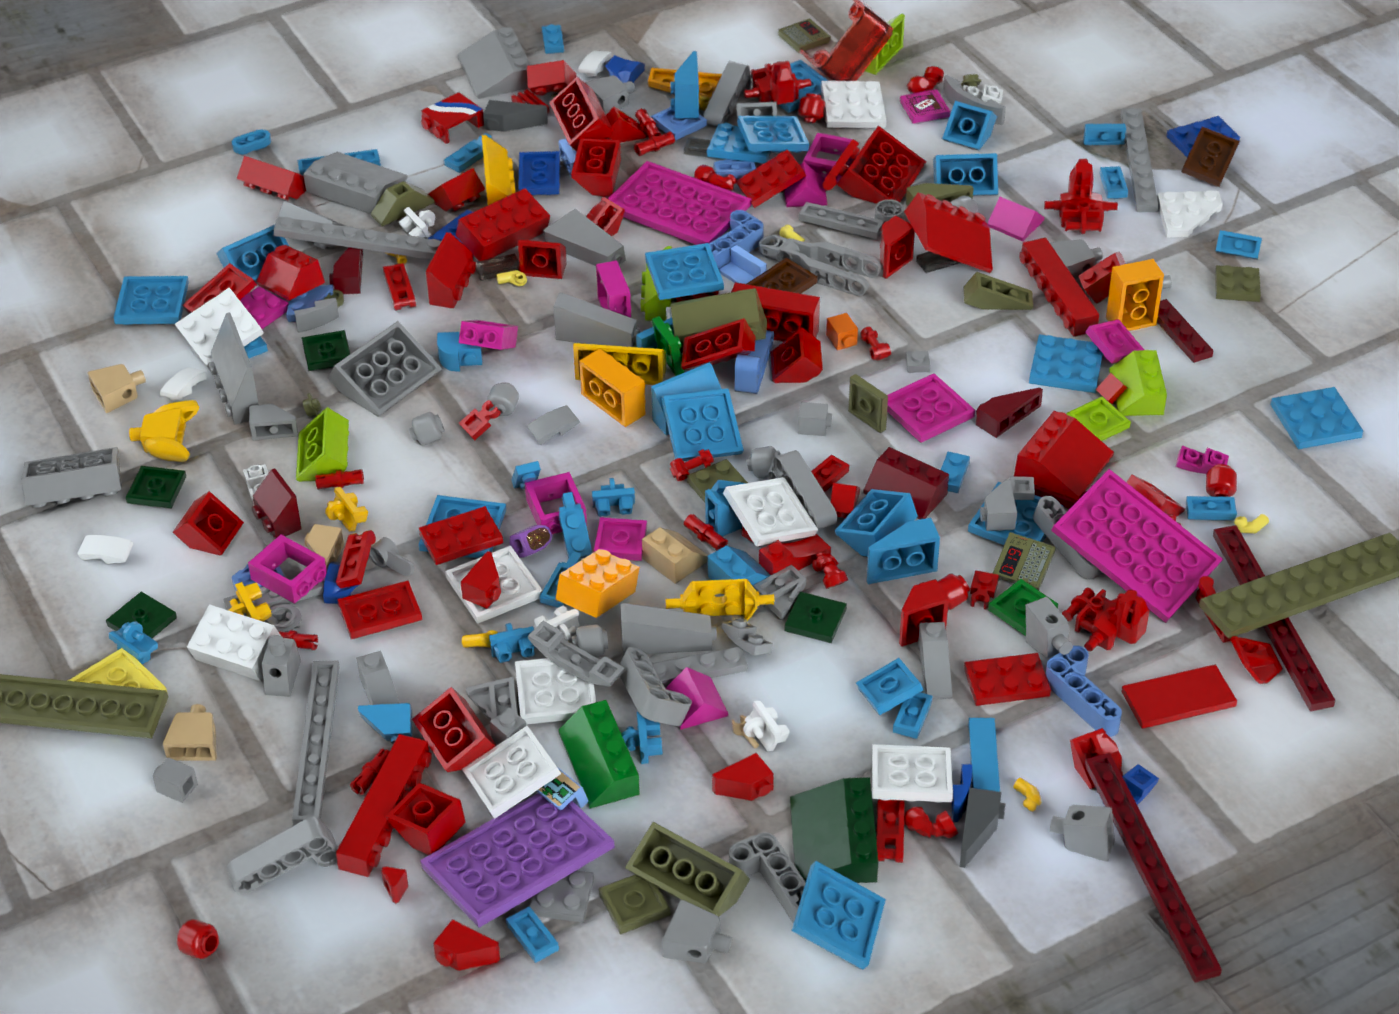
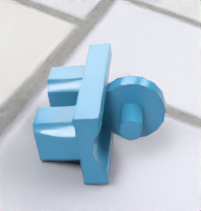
(613, 496)
(134, 641)
(511, 642)
(638, 737)

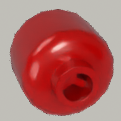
(811, 108)
(1221, 481)
(955, 589)
(197, 939)

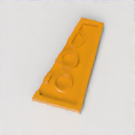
(661, 80)

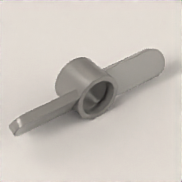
(386, 554)

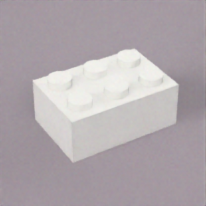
(231, 642)

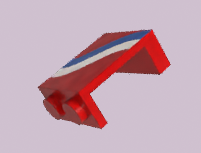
(449, 113)

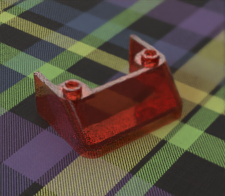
(856, 47)

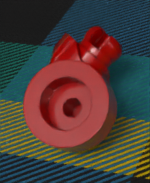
(932, 76)
(707, 174)
(833, 575)
(918, 821)

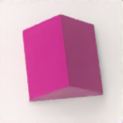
(806, 190)
(1014, 219)
(704, 696)

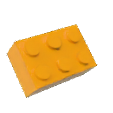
(1135, 294)
(612, 387)
(597, 583)

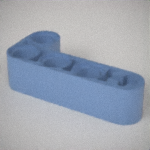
(744, 231)
(751, 367)
(1070, 684)

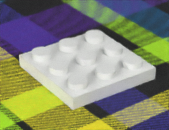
(853, 104)
(204, 323)
(770, 511)
(515, 581)
(549, 691)
(511, 771)
(911, 773)

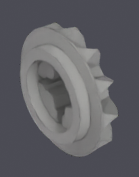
(284, 611)

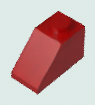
(624, 127)
(844, 498)
(482, 582)
(744, 779)
(464, 947)

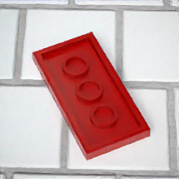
(1179, 696)

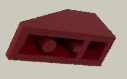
(348, 272)
(1007, 410)

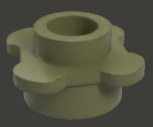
(971, 80)
(311, 406)

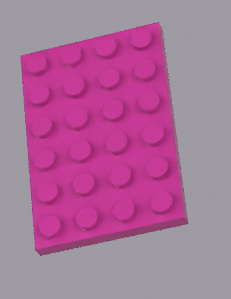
(678, 203)
(1136, 544)

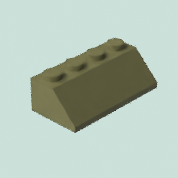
(714, 311)
(687, 870)

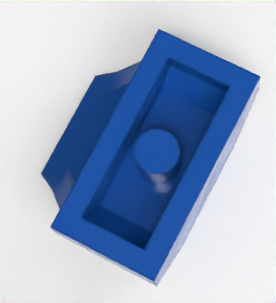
(625, 69)
(331, 589)

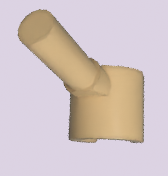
(738, 730)

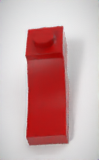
(799, 553)

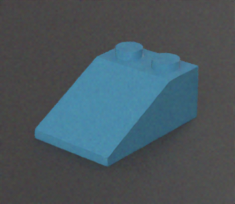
(686, 89)
(904, 552)

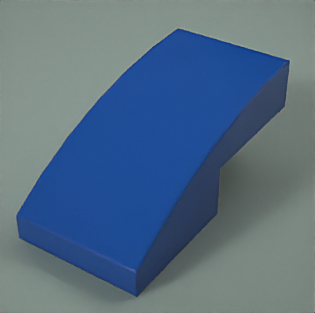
(1140, 782)
(961, 793)

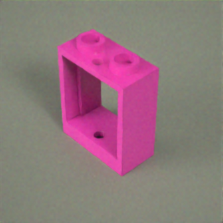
(826, 144)
(613, 290)
(488, 333)
(550, 489)
(265, 563)

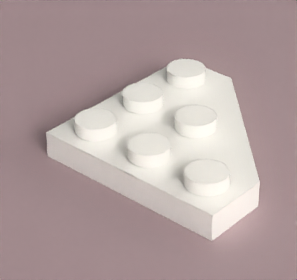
(1187, 210)

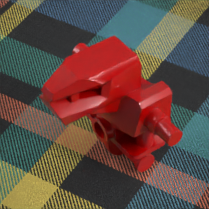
(775, 83)
(1079, 206)
(1106, 619)

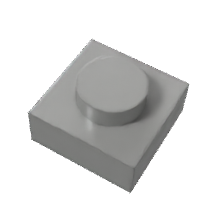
(917, 361)
(1023, 488)

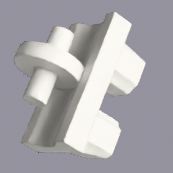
(419, 223)
(564, 620)
(763, 726)

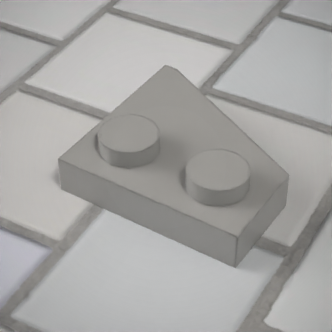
(785, 587)
(494, 697)

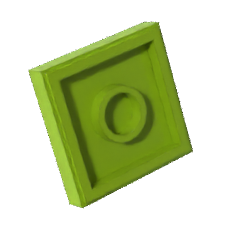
(1101, 418)

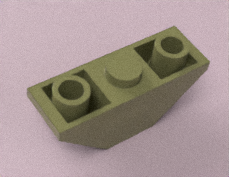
(397, 199)

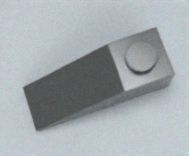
(512, 116)
(980, 821)

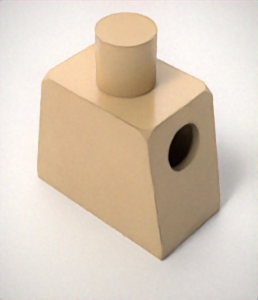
(115, 386)
(191, 736)

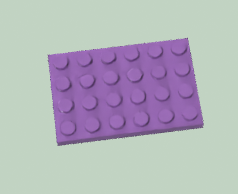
(515, 857)

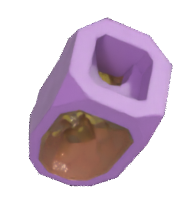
(530, 540)

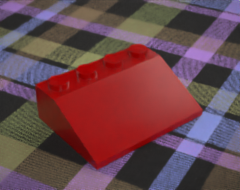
(881, 169)
(951, 231)
(1063, 456)

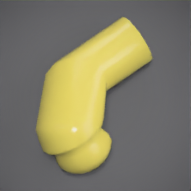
(788, 232)
(514, 277)
(1253, 526)

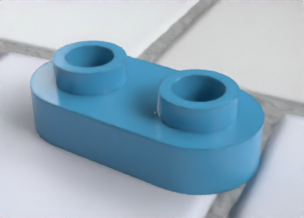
(251, 141)

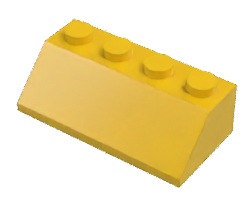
(498, 171)
(643, 362)

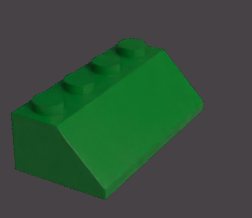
(599, 755)

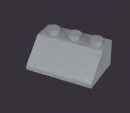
(297, 212)

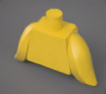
(165, 429)

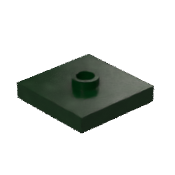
(325, 349)
(156, 487)
(145, 611)
(815, 617)

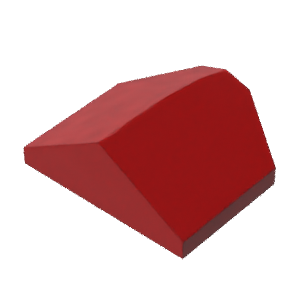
(607, 216)
(1257, 658)
(1093, 745)

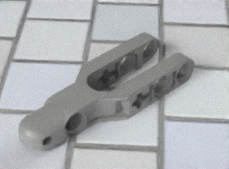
(821, 259)

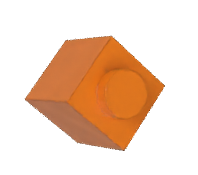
(842, 331)

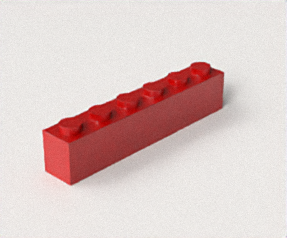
(1058, 286)
(370, 830)

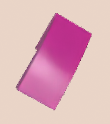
(1199, 462)

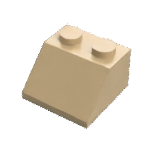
(672, 554)

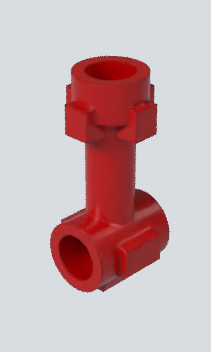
(877, 350)
(680, 468)

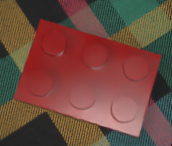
(771, 178)
(227, 278)
(460, 535)
(379, 609)
(1007, 679)

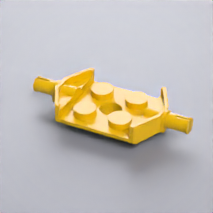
(738, 598)

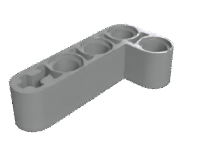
(732, 83)
(805, 486)
(1046, 516)
(649, 692)
(282, 853)
(766, 855)

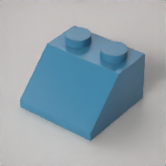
(969, 125)
(734, 564)

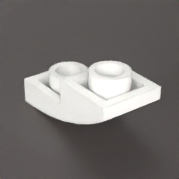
(594, 62)
(986, 94)
(181, 383)
(254, 477)
(108, 548)

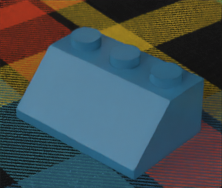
(968, 169)
(251, 252)
(695, 380)
(875, 518)

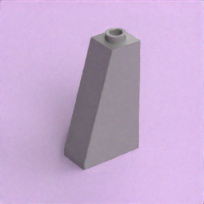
(584, 239)
(591, 324)
(665, 630)

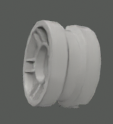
(888, 209)

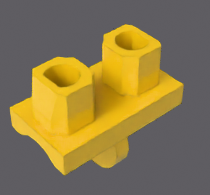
(345, 509)
(246, 595)

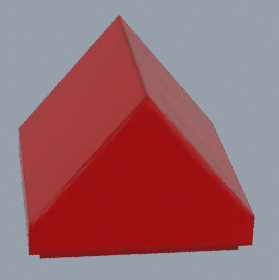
(395, 882)

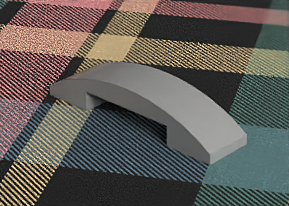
(953, 92)
(572, 658)

